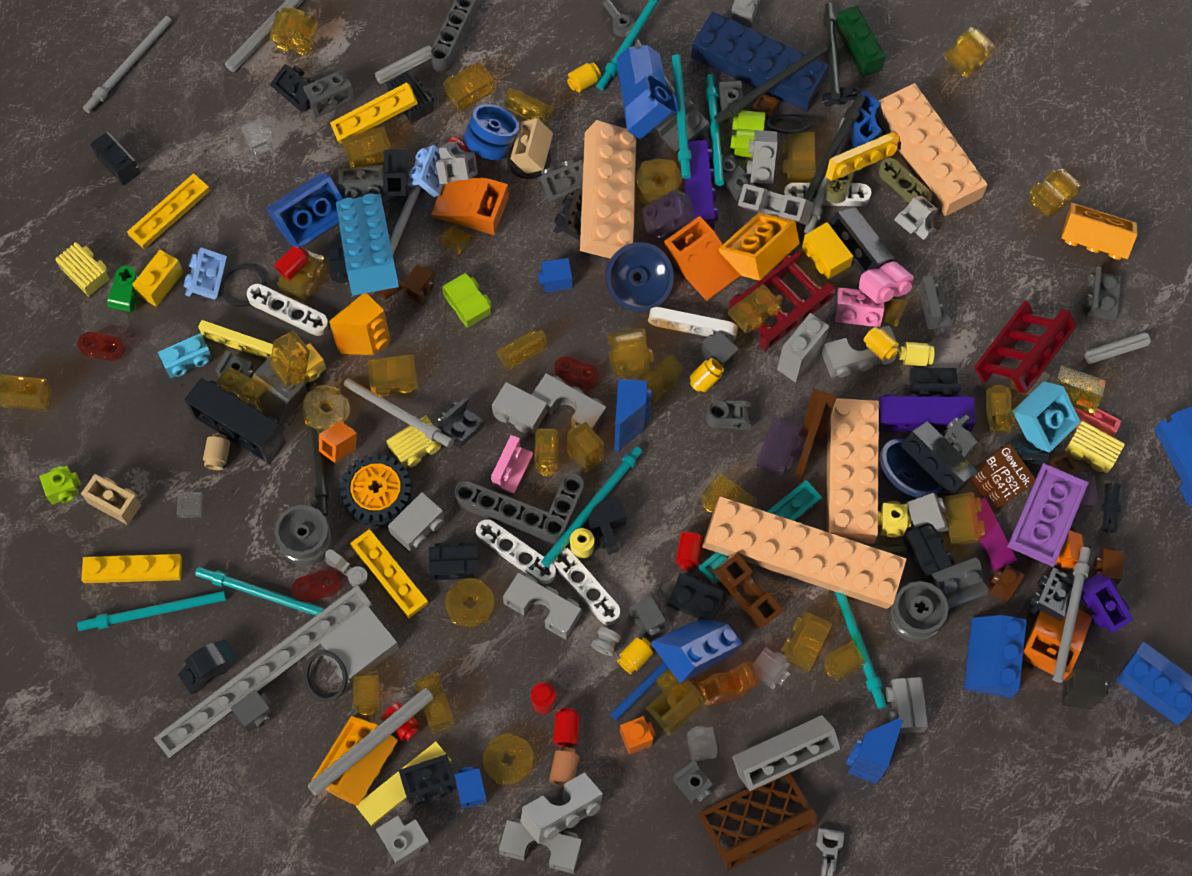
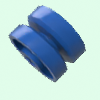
(491, 132)

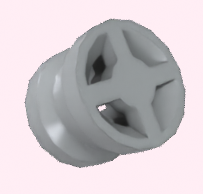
(606, 641)

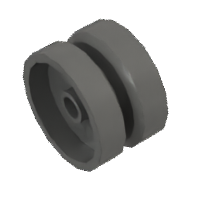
(303, 535)
(922, 598)

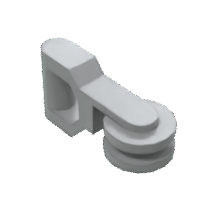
(356, 575)
(829, 868)

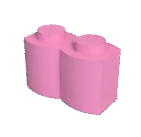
(886, 282)

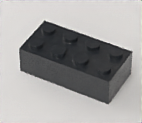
(236, 420)

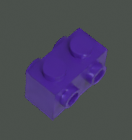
(1103, 599)

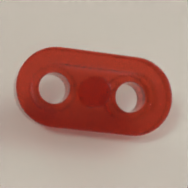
(102, 346)
(575, 373)
(316, 586)

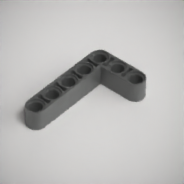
(463, 13)
(524, 511)

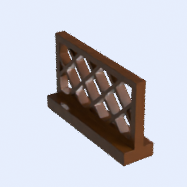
(815, 424)
(763, 840)

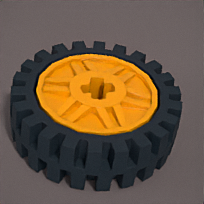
(372, 473)

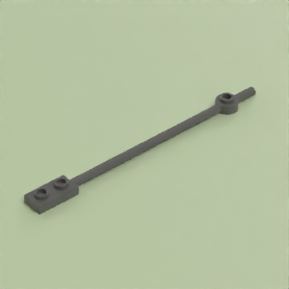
(732, 172)

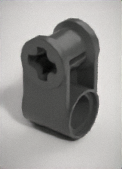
(730, 415)

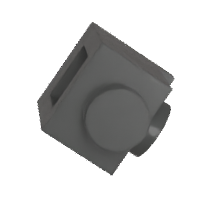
(729, 92)
(235, 362)
(648, 617)
(683, 778)

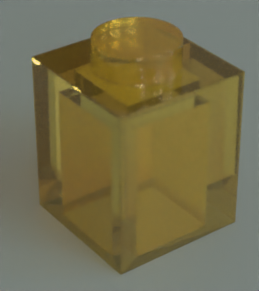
(843, 661)
(367, 694)

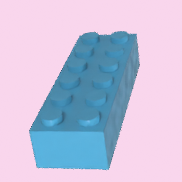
(366, 244)

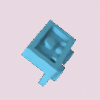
(185, 356)

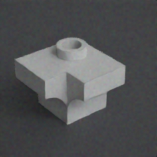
(455, 164)
(918, 217)
(927, 511)
(401, 840)

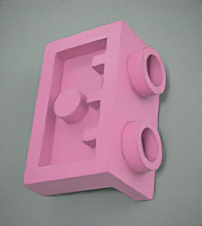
(857, 308)
(511, 466)

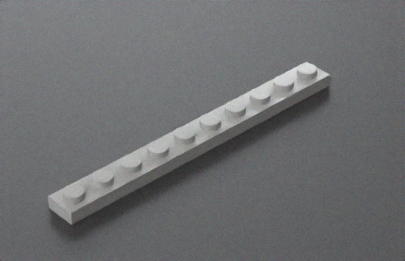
(260, 672)

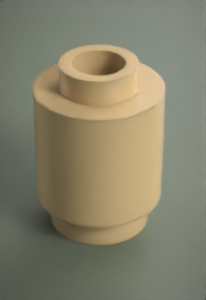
(216, 451)

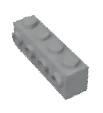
(786, 752)

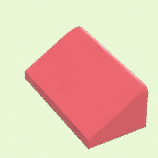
(1100, 420)

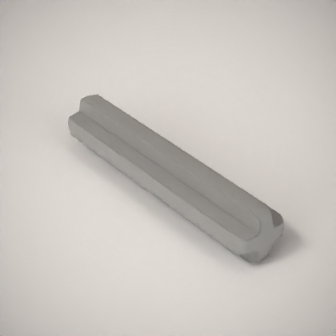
(403, 64)
(1117, 348)

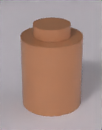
(564, 766)

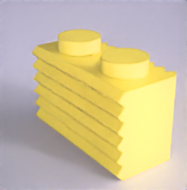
(83, 269)
(411, 445)
(1094, 447)

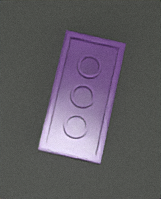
(1048, 514)

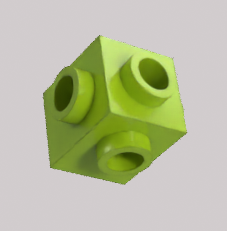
(60, 485)

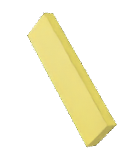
(235, 340)
(392, 792)

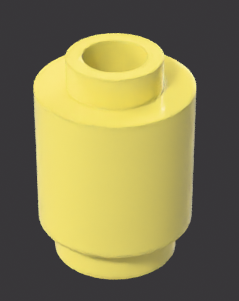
(916, 354)
(579, 549)

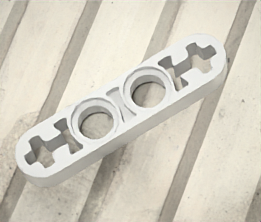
(853, 201)
(286, 311)
(691, 323)
(513, 554)
(587, 584)

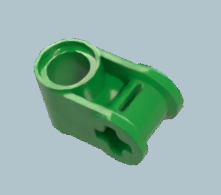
(122, 294)

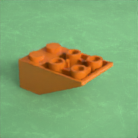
(472, 203)
(697, 257)
(1045, 638)

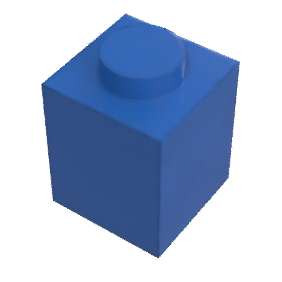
(555, 275)
(470, 787)

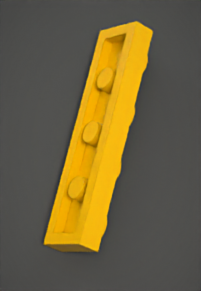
(374, 112)
(862, 156)
(168, 211)
(131, 568)
(389, 573)

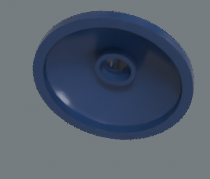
(654, 281)
(905, 471)

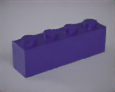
(699, 183)
(912, 411)

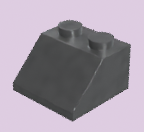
(277, 399)

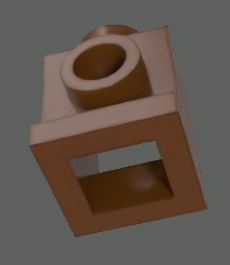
(419, 284)
(1110, 564)
(1005, 583)

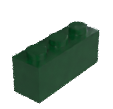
(860, 41)

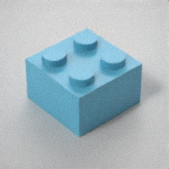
(1046, 416)

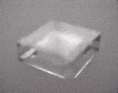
(189, 504)

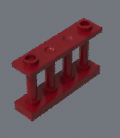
(789, 321)
(1032, 362)

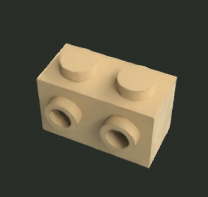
(531, 146)
(111, 499)

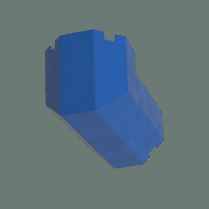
(644, 90)
(1177, 442)

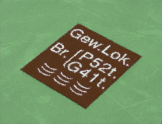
(1002, 477)

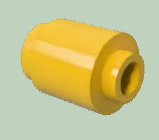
(583, 77)
(881, 344)
(706, 375)
(635, 655)

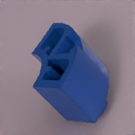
(865, 127)

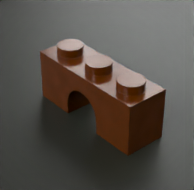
(737, 579)

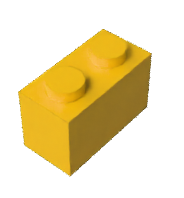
(827, 251)
(158, 278)

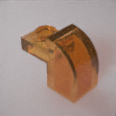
(729, 686)

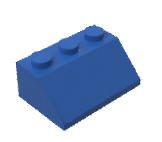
(307, 210)
(631, 411)
(696, 647)
(995, 655)
(1158, 683)
(873, 753)

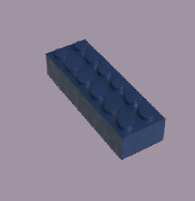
(756, 59)

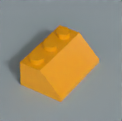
(1099, 231)
(760, 245)
(361, 328)
(355, 782)

